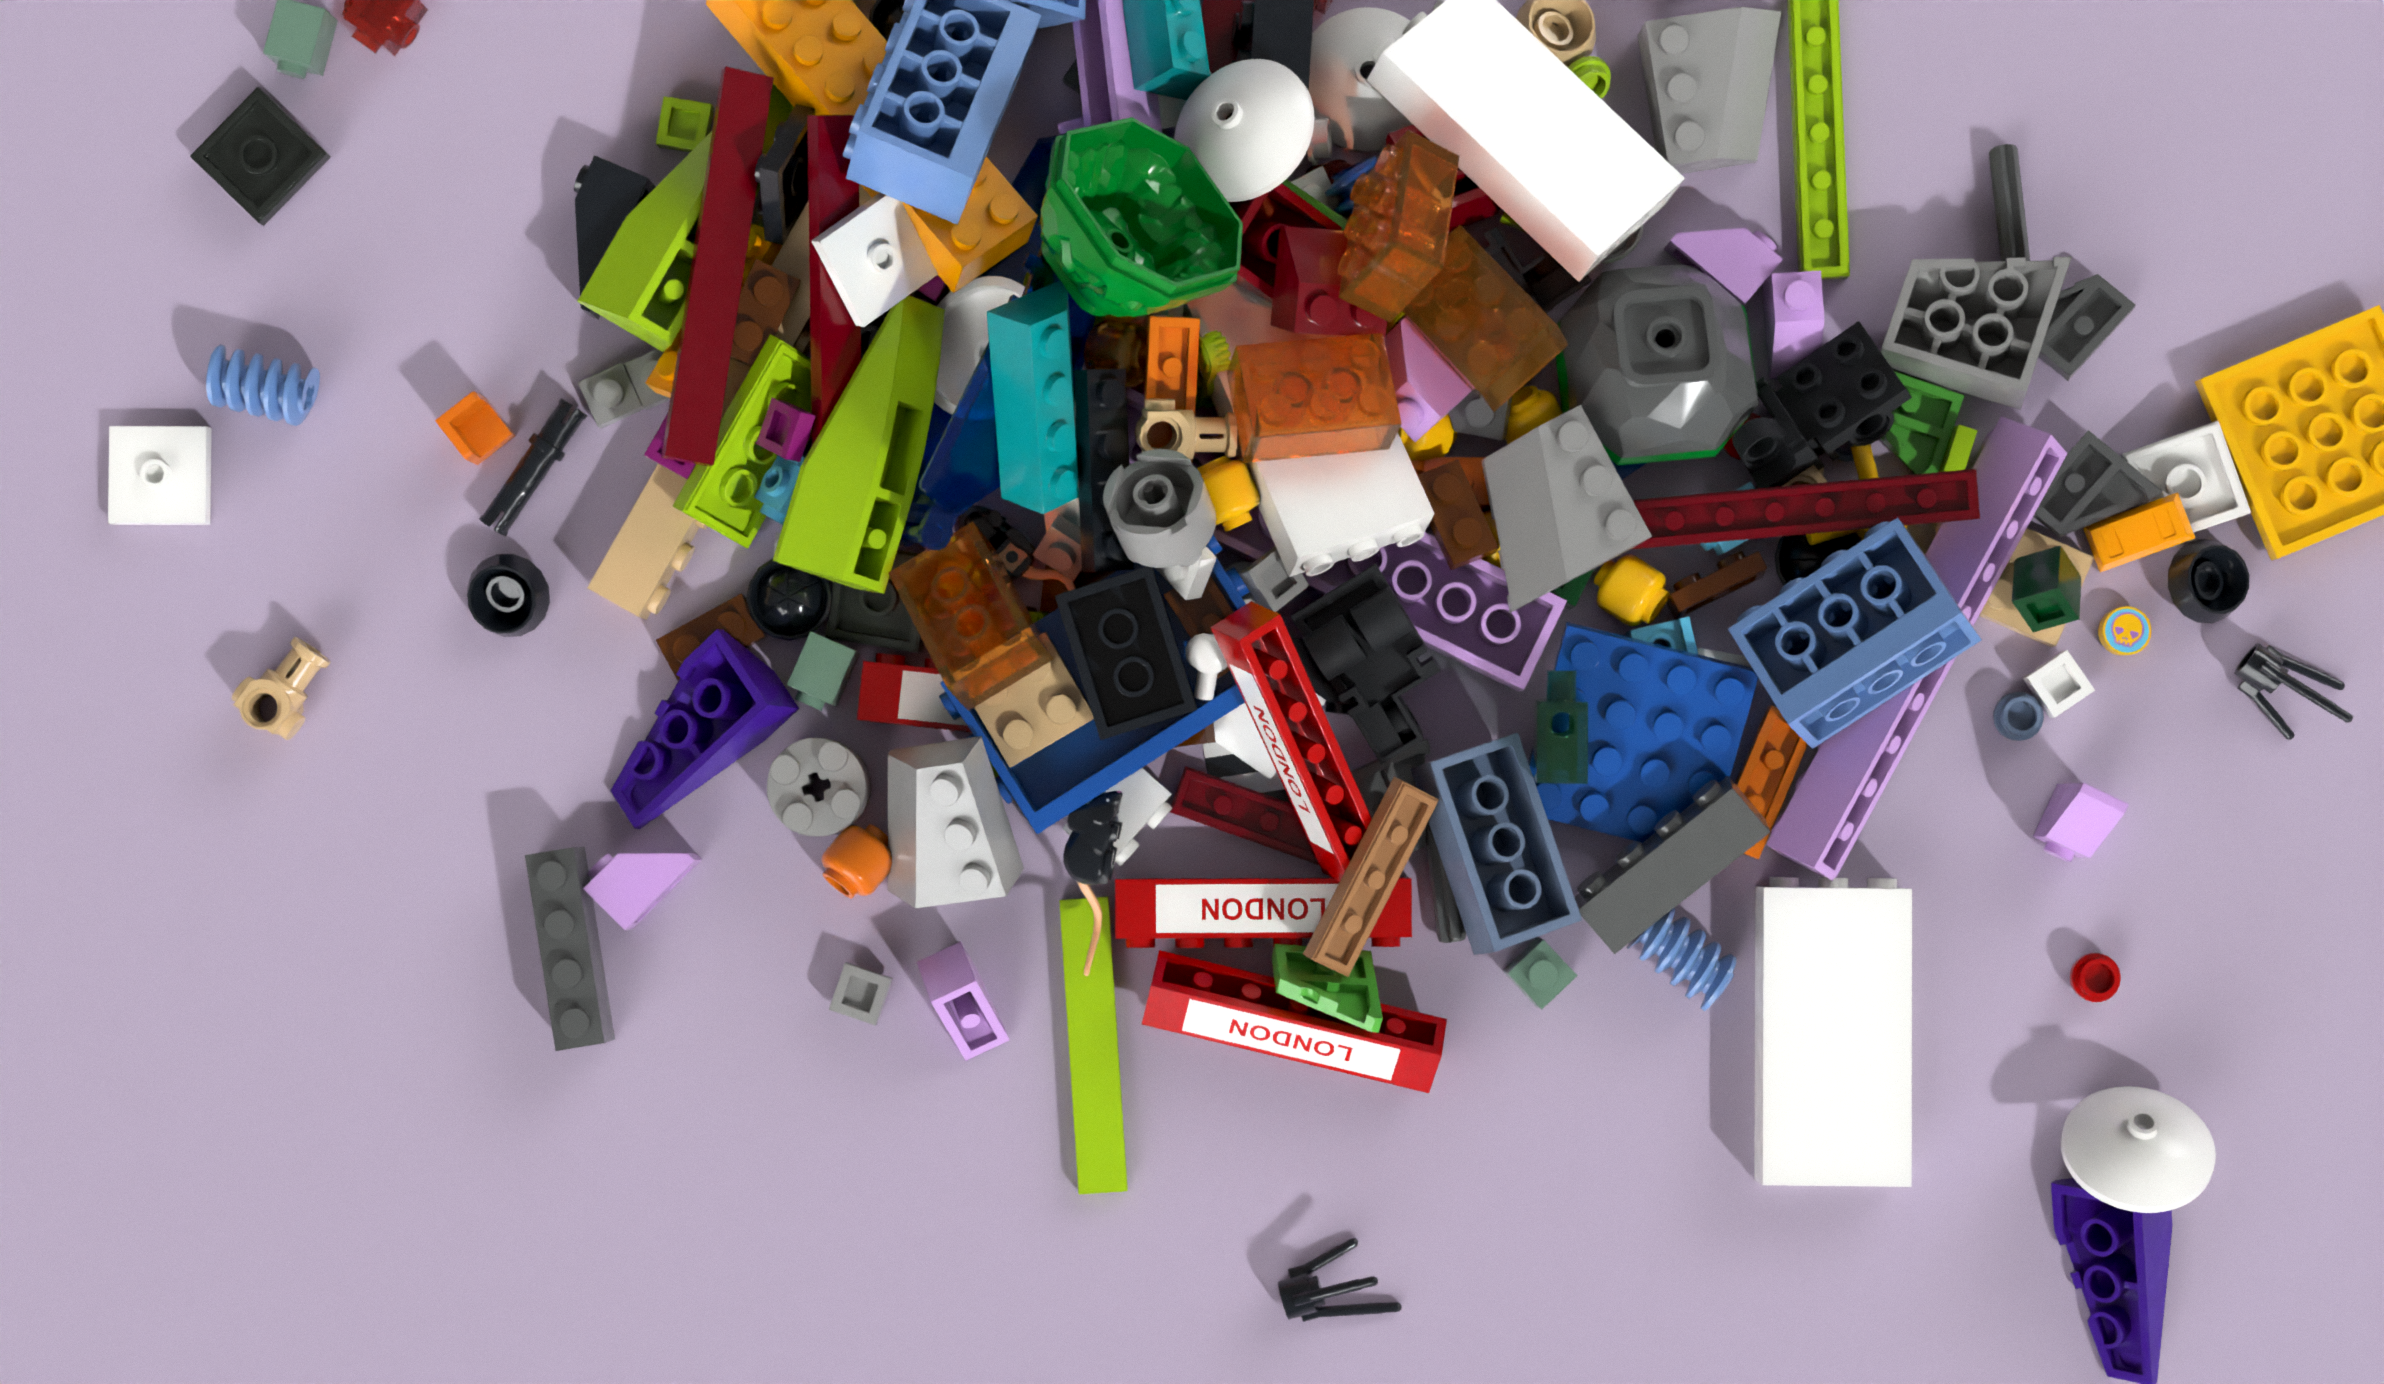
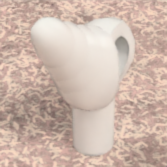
(1205, 656)

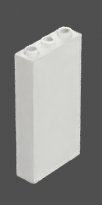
(1524, 129)
(1317, 504)
(1833, 1033)

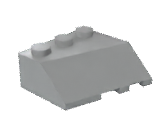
(1709, 85)
(1974, 324)
(1557, 507)
(948, 826)

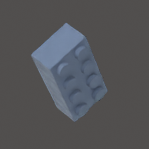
(1497, 845)

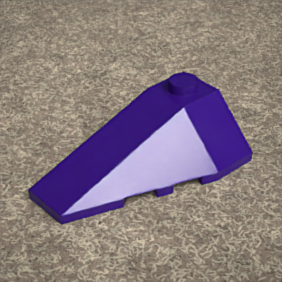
(711, 719)
(2123, 1275)

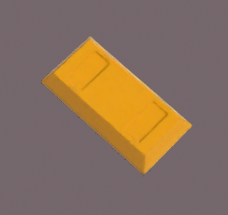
(2139, 532)

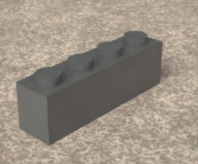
(1670, 863)
(569, 948)

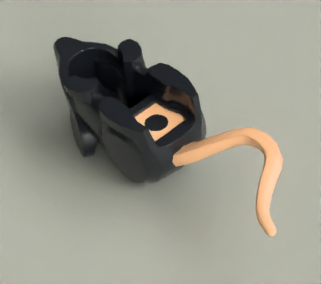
(1010, 545)
(1091, 853)

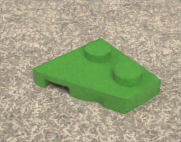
(1923, 425)
(1317, 986)

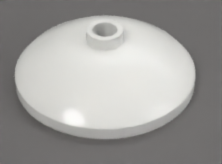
(1339, 92)
(1261, 138)
(967, 333)
(2132, 1165)

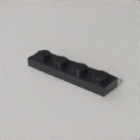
(1100, 451)

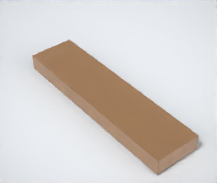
(1370, 877)

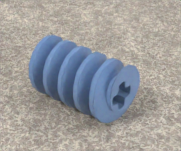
(260, 389)
(1687, 957)

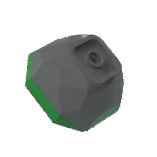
(1652, 398)

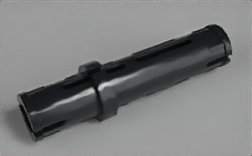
(533, 467)

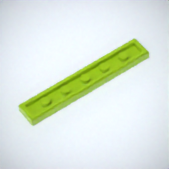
(1818, 137)
(1093, 1050)

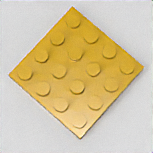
(2307, 431)

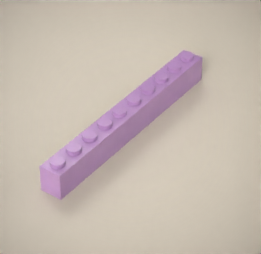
(1969, 556)

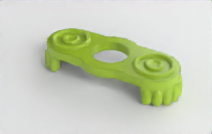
(1212, 359)

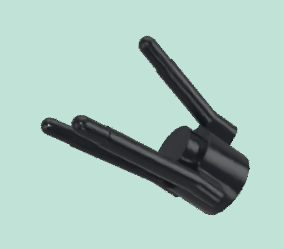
(2267, 669)
(1305, 1296)

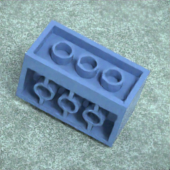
(939, 101)
(1853, 633)

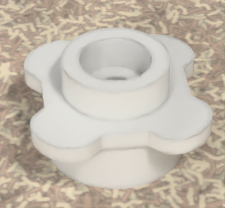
(1321, 141)

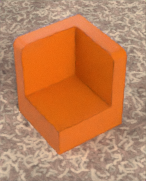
(475, 428)

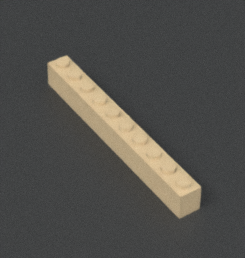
(655, 533)

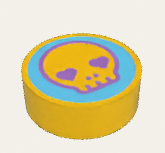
(2124, 631)

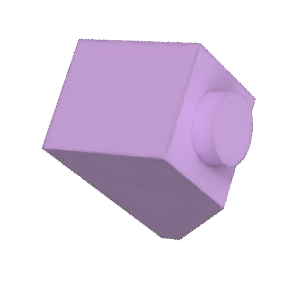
(1729, 256)
(1792, 318)
(1421, 379)
(2078, 820)
(636, 882)
(962, 1001)

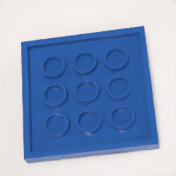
(1655, 730)

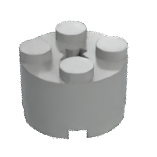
(1160, 509)
(795, 771)

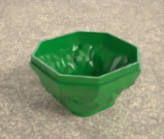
(1135, 221)

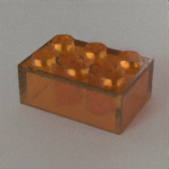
(1398, 226)
(1484, 322)
(1313, 397)
(970, 617)

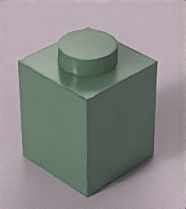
(300, 38)
(822, 671)
(1539, 973)

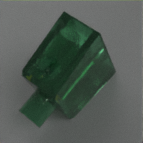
(1560, 755)

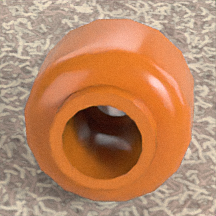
(857, 860)

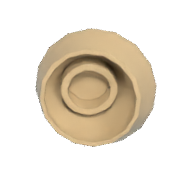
(1571, 18)

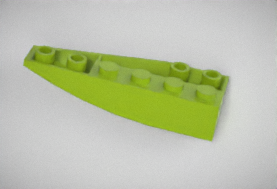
(649, 261)
(868, 457)

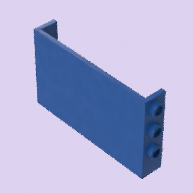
(1081, 764)

